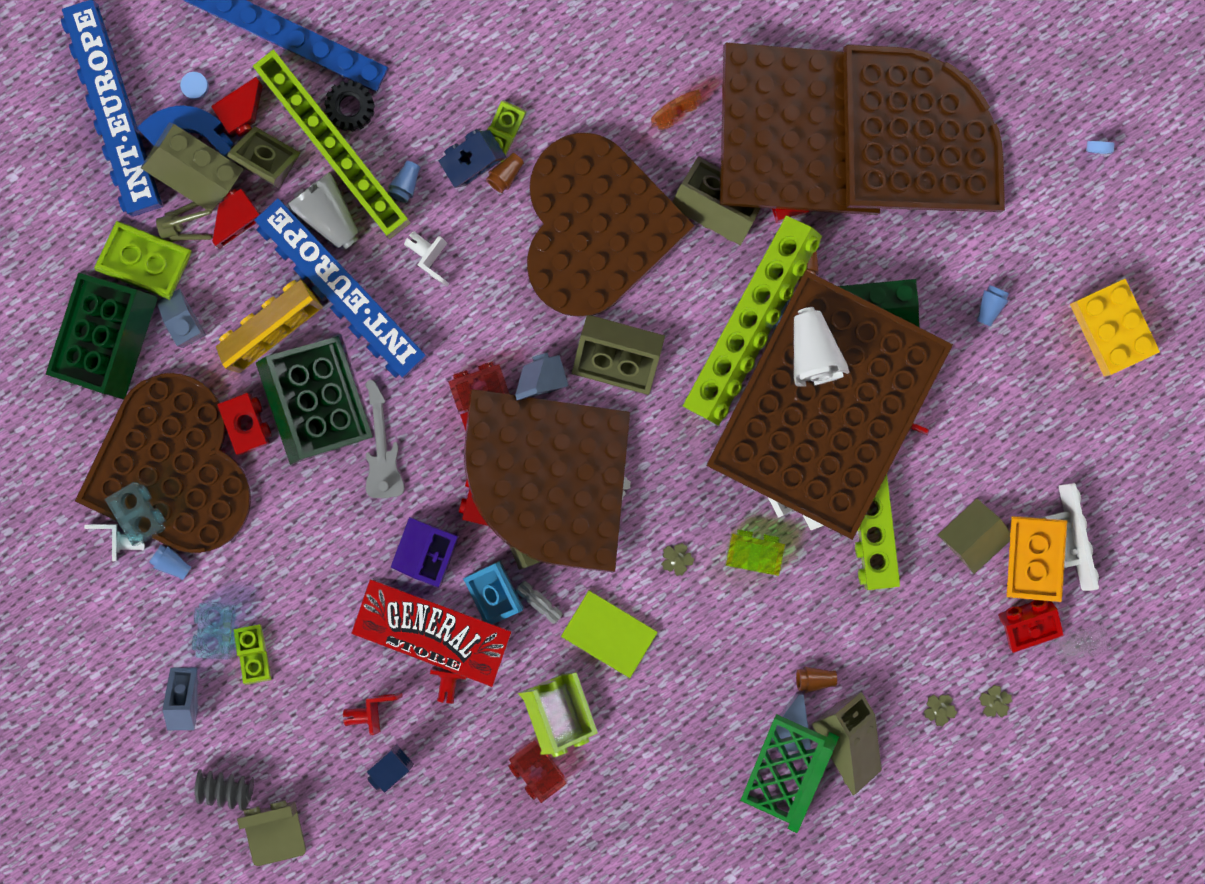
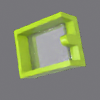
(559, 714)

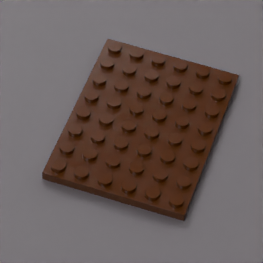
(831, 441)

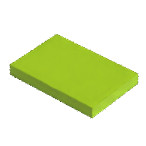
(143, 260)
(609, 634)

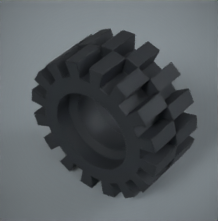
(345, 90)

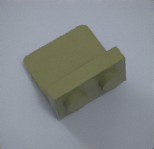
(273, 832)

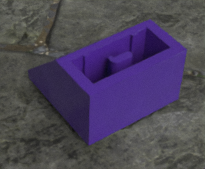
(424, 552)

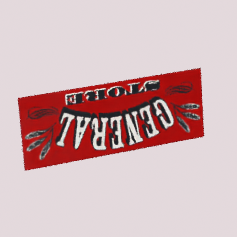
(431, 633)

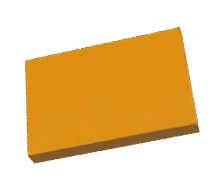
(1036, 558)

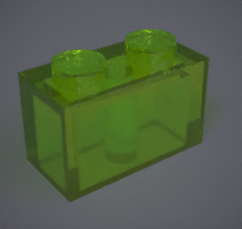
(755, 554)

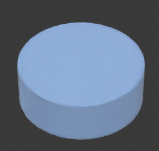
(194, 85)
(1100, 147)

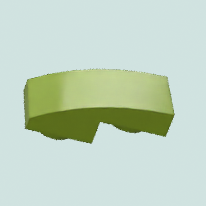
(506, 124)
(252, 654)

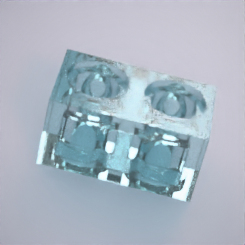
(130, 518)
(222, 631)

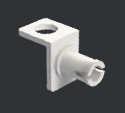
(428, 252)
(119, 541)

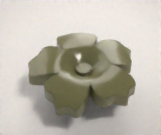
(677, 559)
(995, 702)
(940, 709)

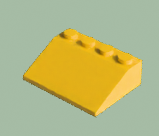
(268, 327)

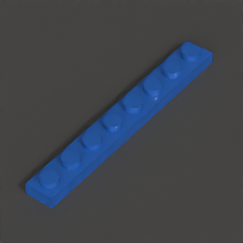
(297, 40)

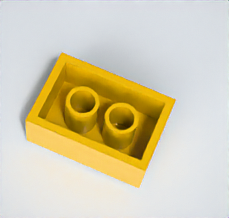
(1114, 327)

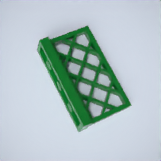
(811, 778)

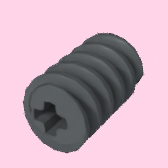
(222, 790)

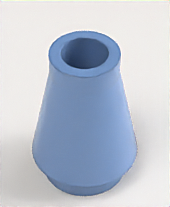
(404, 183)
(992, 304)
(169, 562)

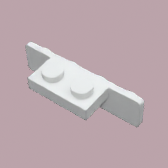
(1078, 548)

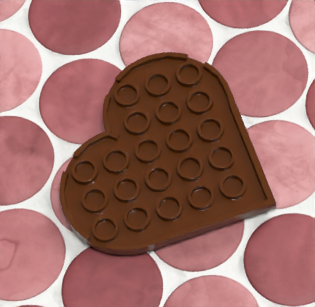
(599, 225)
(172, 444)

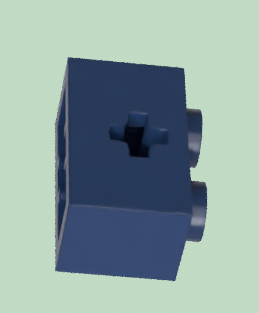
(485, 156)
(389, 769)

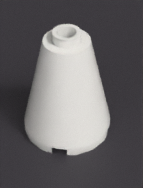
(815, 350)

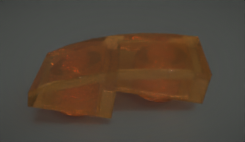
(668, 113)

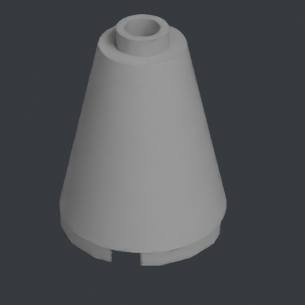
(326, 212)

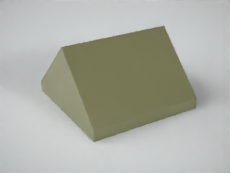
(264, 156)
(975, 535)

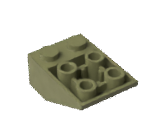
(858, 745)

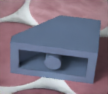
(180, 319)
(541, 377)
(181, 699)
(796, 712)

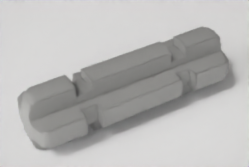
(539, 602)

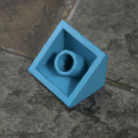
(493, 593)

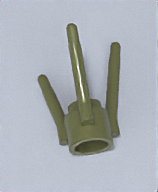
(171, 224)

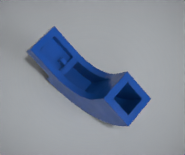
(190, 120)

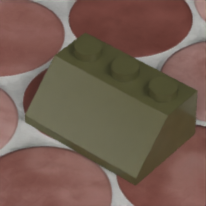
(191, 167)
(700, 201)
(618, 354)

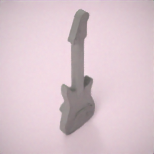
(383, 477)

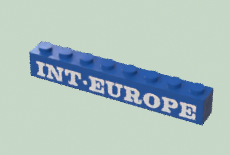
(111, 106)
(340, 288)

